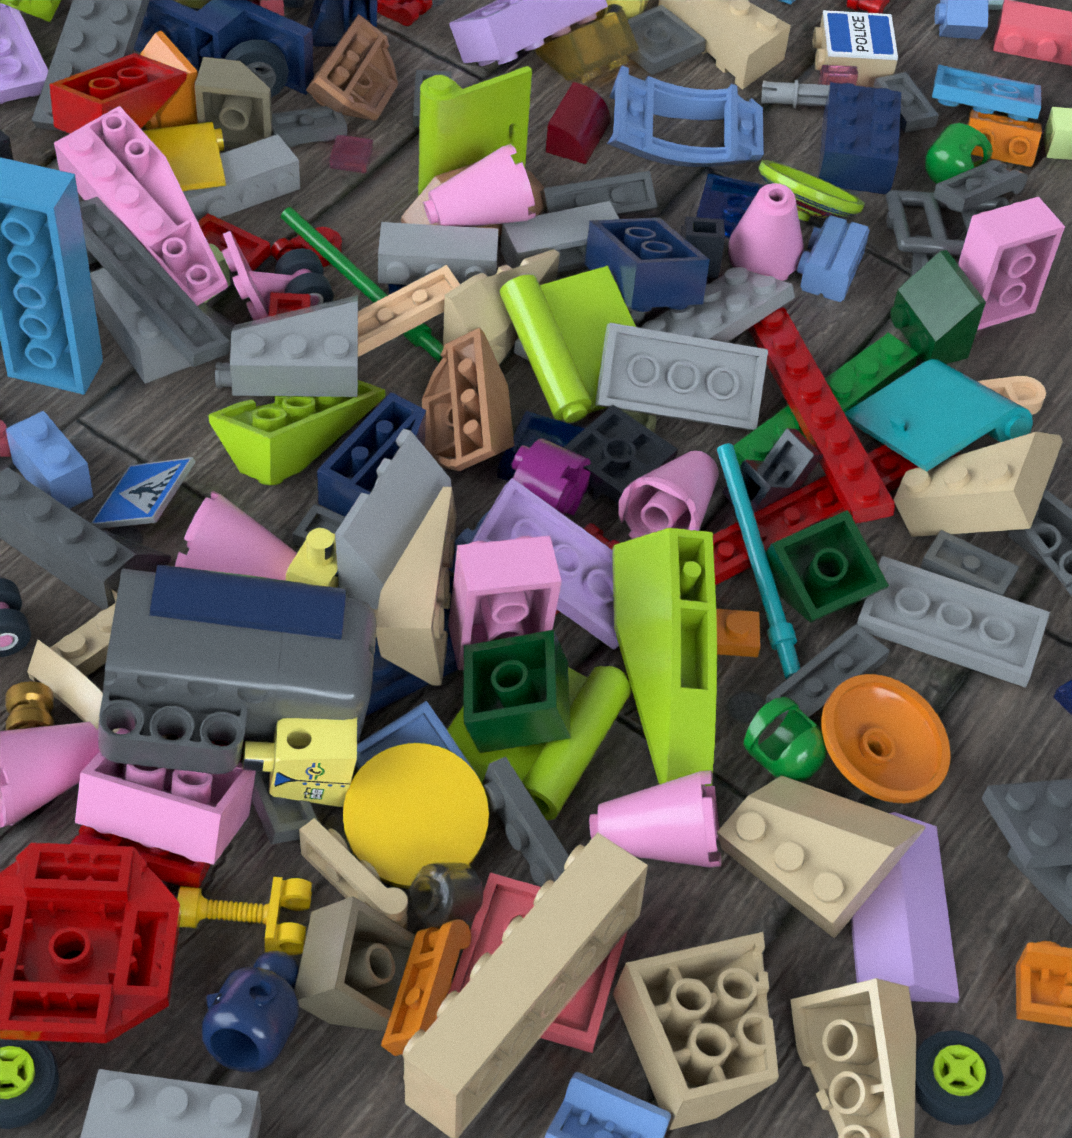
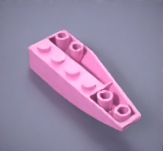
(138, 186)

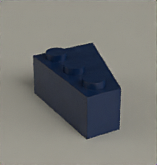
(354, 464)

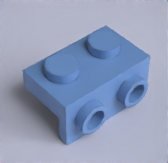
(605, 1112)

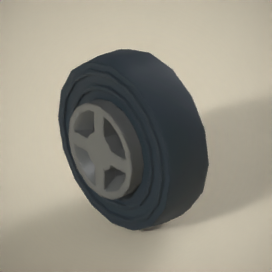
(266, 57)

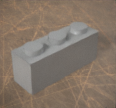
(559, 230)
(417, 250)

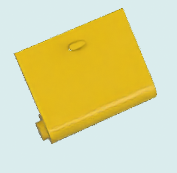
(192, 154)

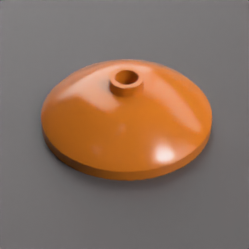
(885, 738)

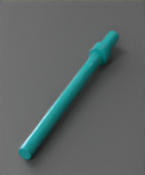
(780, 632)

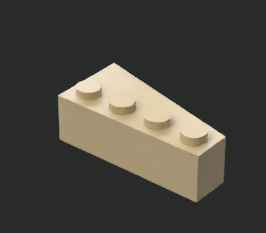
(736, 34)

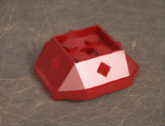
(91, 903)

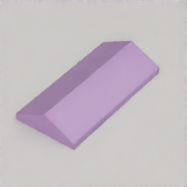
(905, 926)

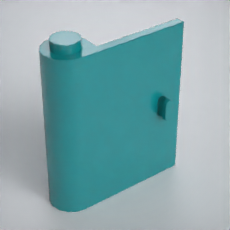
(937, 414)

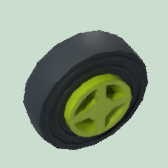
(960, 1058)
(35, 1077)

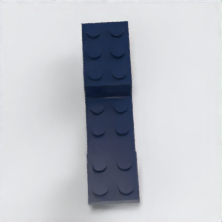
(223, 26)

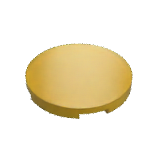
(414, 810)

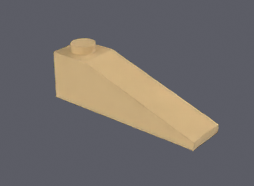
(479, 303)
(417, 593)
(861, 1056)

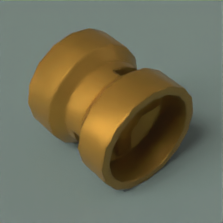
(29, 705)

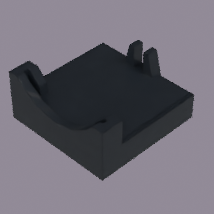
(619, 452)

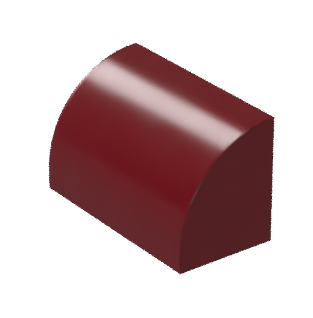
(577, 124)

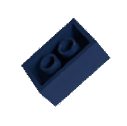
(860, 137)
(648, 262)

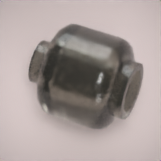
(446, 893)

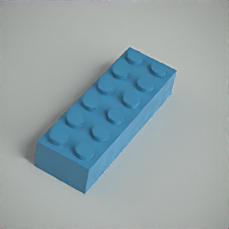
(45, 280)

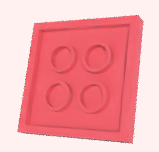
(502, 902)

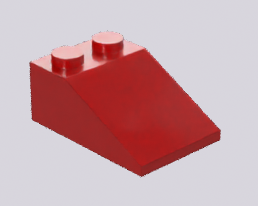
(130, 82)

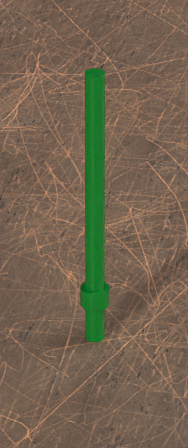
(417, 336)

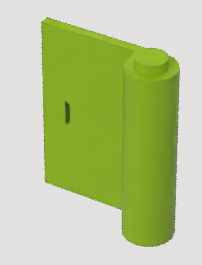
(471, 122)
(565, 334)
(555, 767)

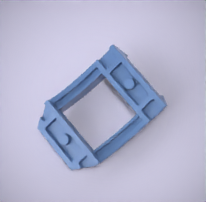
(640, 99)

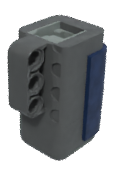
(227, 662)

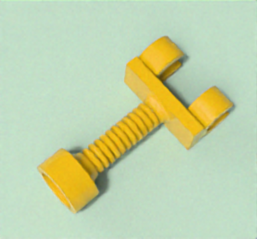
(285, 937)

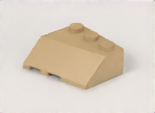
(980, 489)
(816, 848)
(701, 1026)

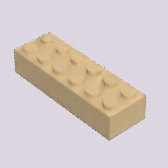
(522, 985)

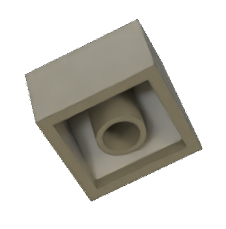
(233, 101)
(352, 965)

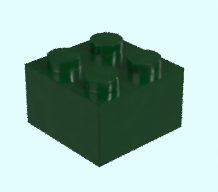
(516, 691)

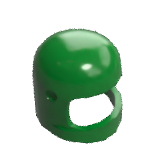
(952, 152)
(794, 748)

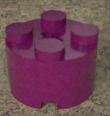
(552, 474)

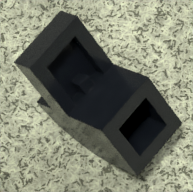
(708, 238)
(780, 472)

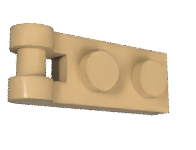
(331, 858)

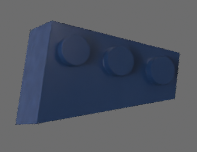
(333, 17)

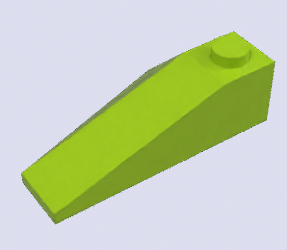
(289, 434)

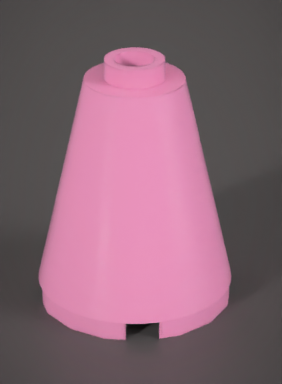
(483, 194)
(768, 234)
(670, 495)
(233, 542)
(41, 765)
(665, 821)

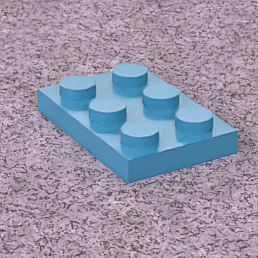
(987, 93)

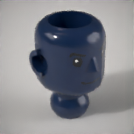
(253, 1013)

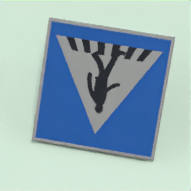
(143, 493)

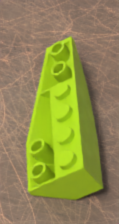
(670, 644)

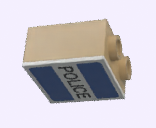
(858, 41)

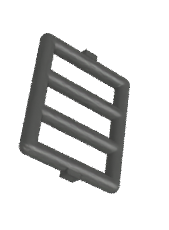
(897, 221)

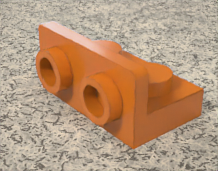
(1010, 139)

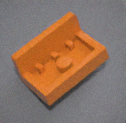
(1044, 984)

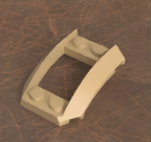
(71, 660)

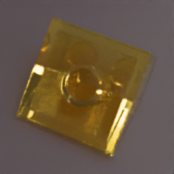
(590, 48)

